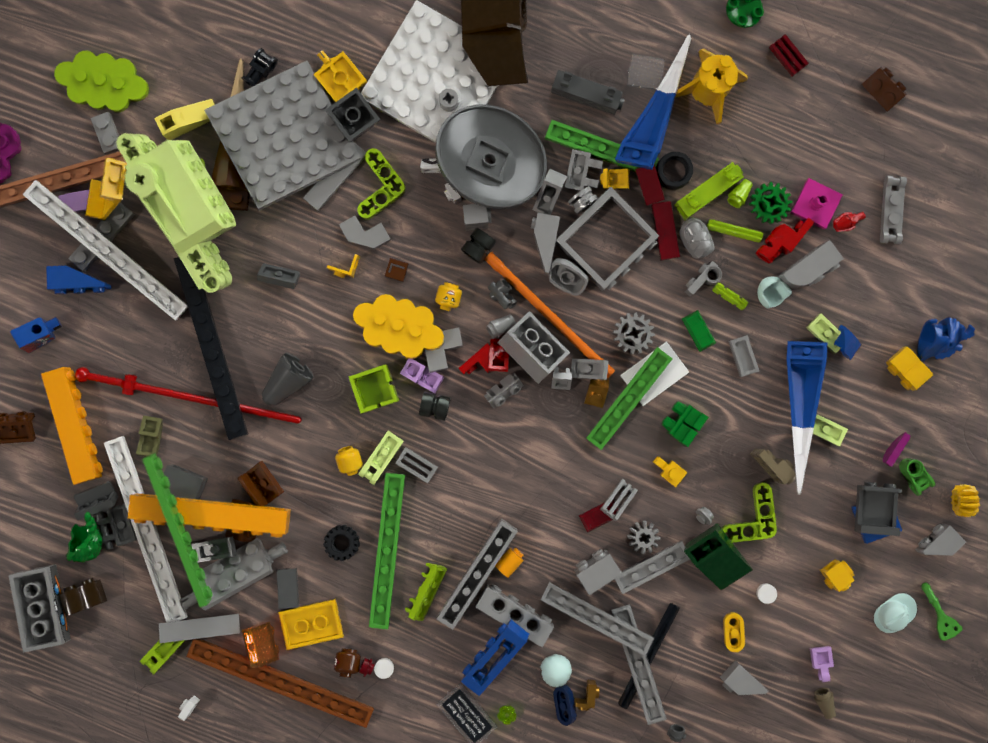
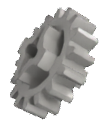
(636, 342)

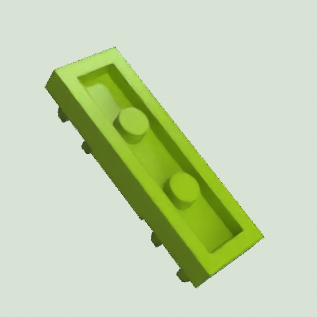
(426, 592)

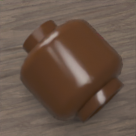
(347, 662)

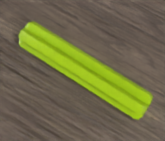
(734, 230)

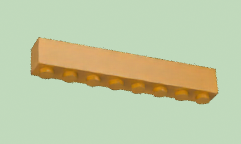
(214, 514)

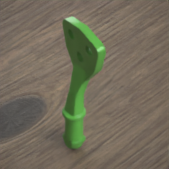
(942, 618)

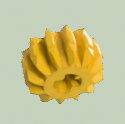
(965, 500)

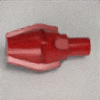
(847, 221)

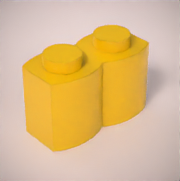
(909, 369)

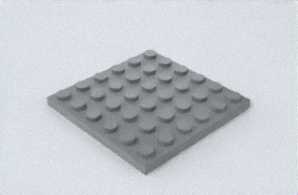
(281, 135)

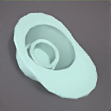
(895, 613)

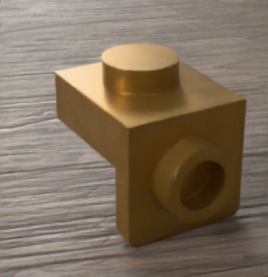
(597, 392)
(592, 693)

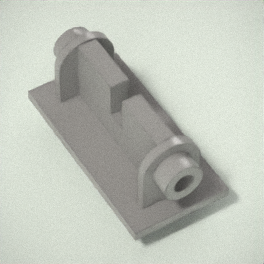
(511, 386)

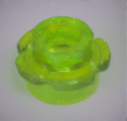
(506, 709)

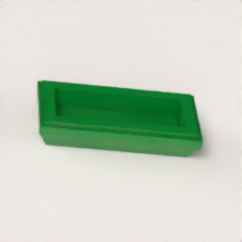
(698, 331)

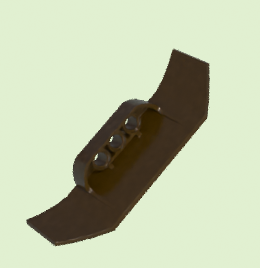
(494, 39)

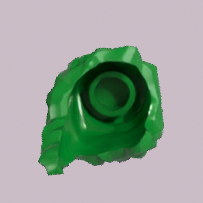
(84, 541)

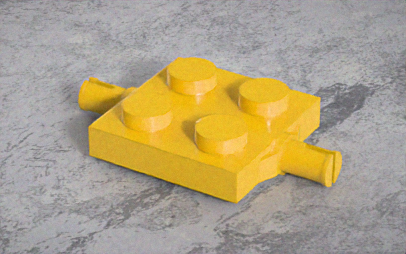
(339, 75)

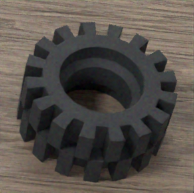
(330, 547)

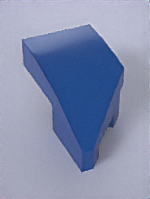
(847, 342)

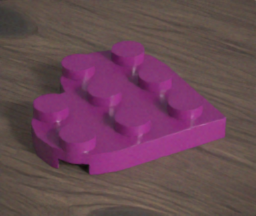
(9, 147)

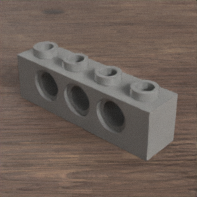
(537, 634)

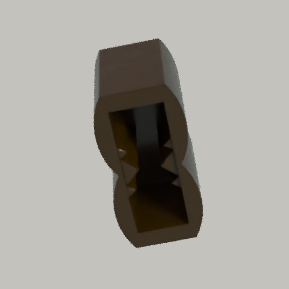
(82, 597)

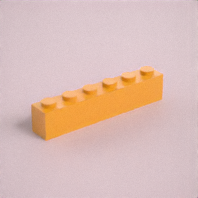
(72, 425)

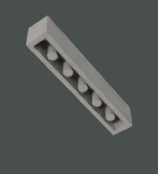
(477, 574)

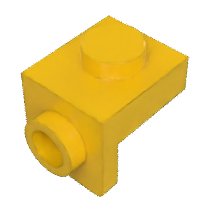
(615, 178)

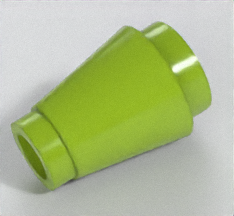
(739, 194)

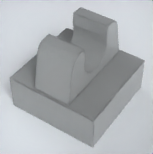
(561, 380)

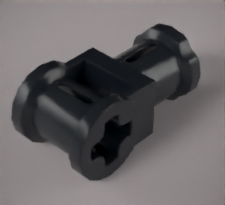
(261, 65)

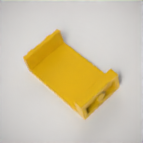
(108, 193)

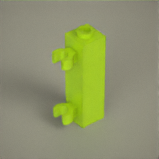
(709, 190)

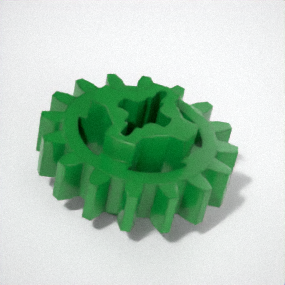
(778, 205)

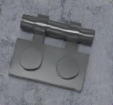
(121, 526)

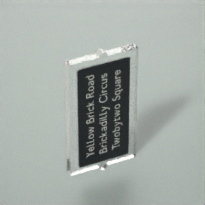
(467, 715)

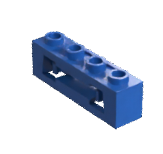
(513, 635)

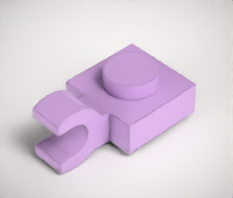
(821, 660)

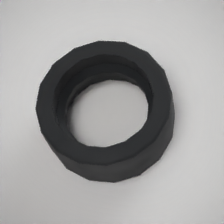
(685, 160)

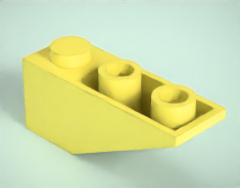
(183, 119)

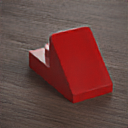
(480, 357)
(498, 357)

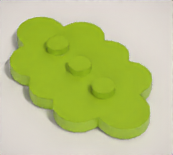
(101, 81)

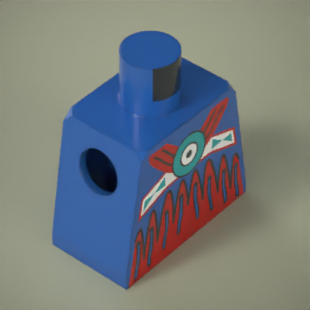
(29, 336)

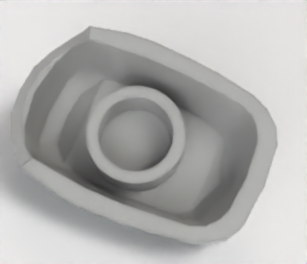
(696, 238)
(567, 276)

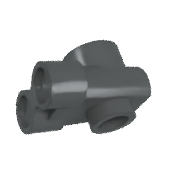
(499, 292)

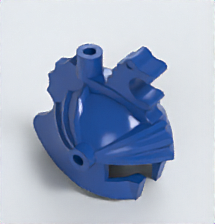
(942, 338)

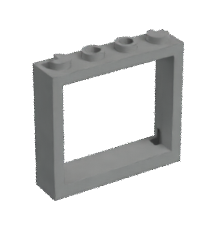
(585, 217)

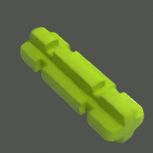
(730, 296)

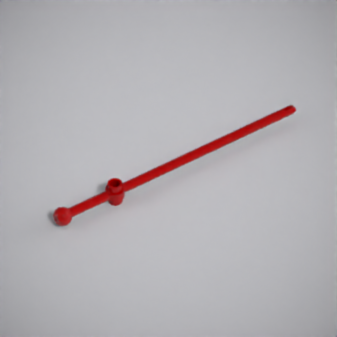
(130, 384)

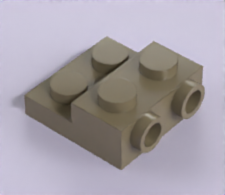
(778, 469)

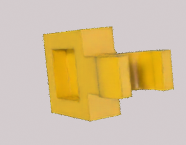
(671, 472)

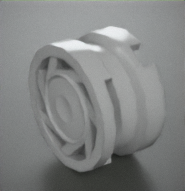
(582, 200)

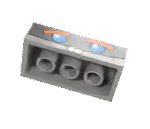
(39, 608)

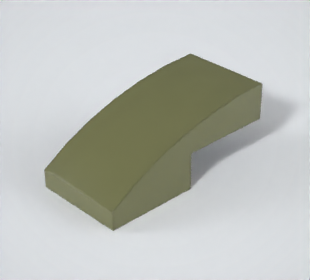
(150, 436)

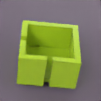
(373, 388)

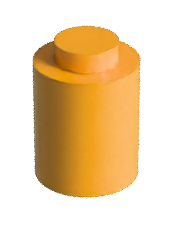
(510, 561)

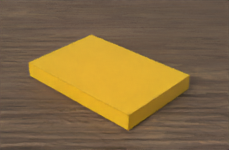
(311, 624)

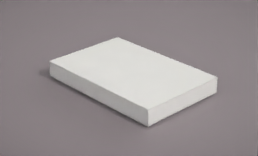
(671, 374)

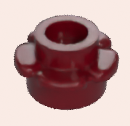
(366, 667)

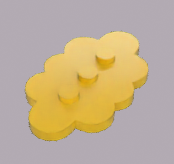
(398, 326)

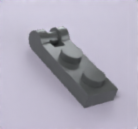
(215, 549)

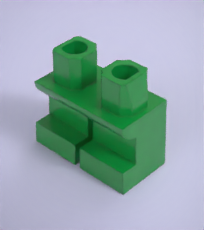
(686, 415)

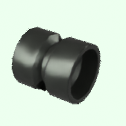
(478, 245)
(434, 406)

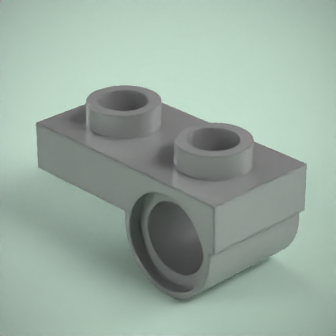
(694, 284)

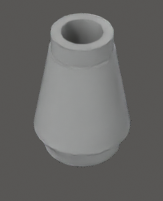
(499, 326)

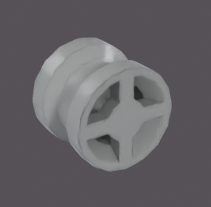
(448, 104)

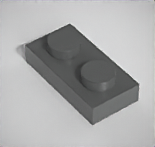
(278, 276)

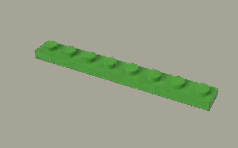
(175, 523)
(387, 551)

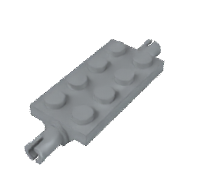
(238, 572)

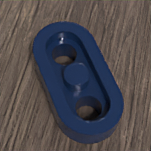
(564, 705)

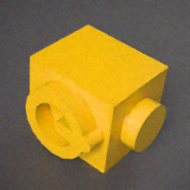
(838, 575)

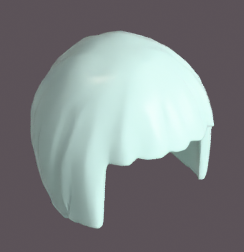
(772, 291)
(556, 670)

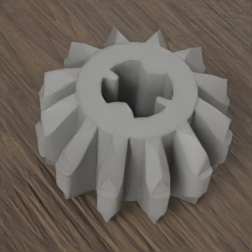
(640, 543)

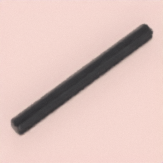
(659, 636)

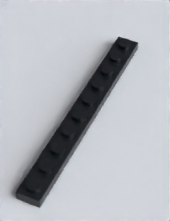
(213, 354)

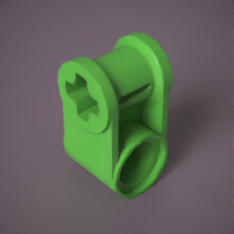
(918, 478)

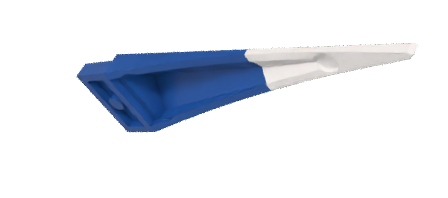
(648, 133)
(805, 378)

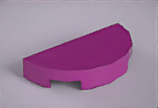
(895, 449)

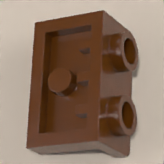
(16, 427)

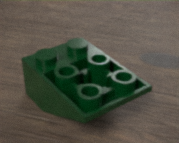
(717, 557)

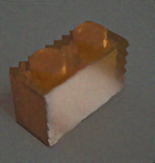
(260, 644)

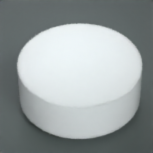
(766, 593)
(384, 668)

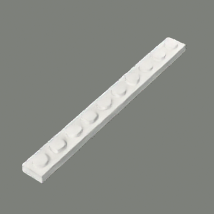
(105, 250)
(146, 532)

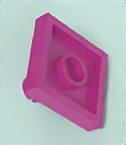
(816, 203)

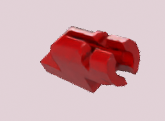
(783, 239)

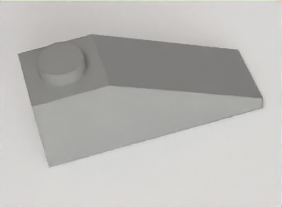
(545, 234)

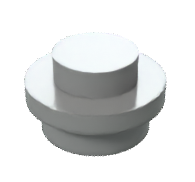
(704, 515)

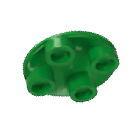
(744, 12)

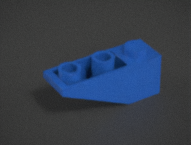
(64, 279)

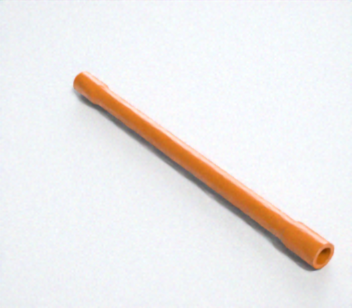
(499, 267)

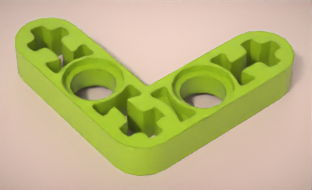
(386, 189)
(757, 525)

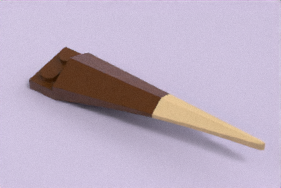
(224, 172)

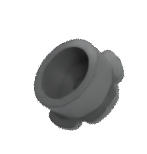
(676, 732)

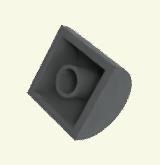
(353, 115)

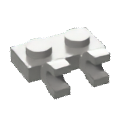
(578, 170)

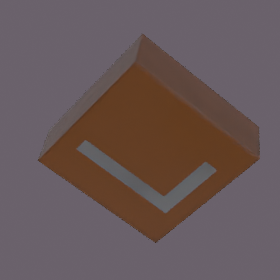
(396, 270)

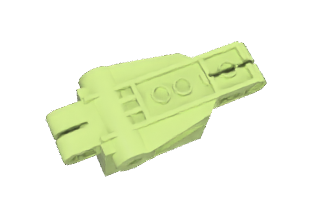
(182, 202)

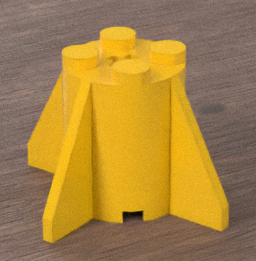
(713, 81)

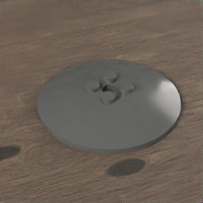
(495, 134)

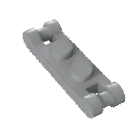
(892, 210)

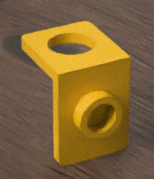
(342, 273)

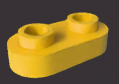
(734, 631)

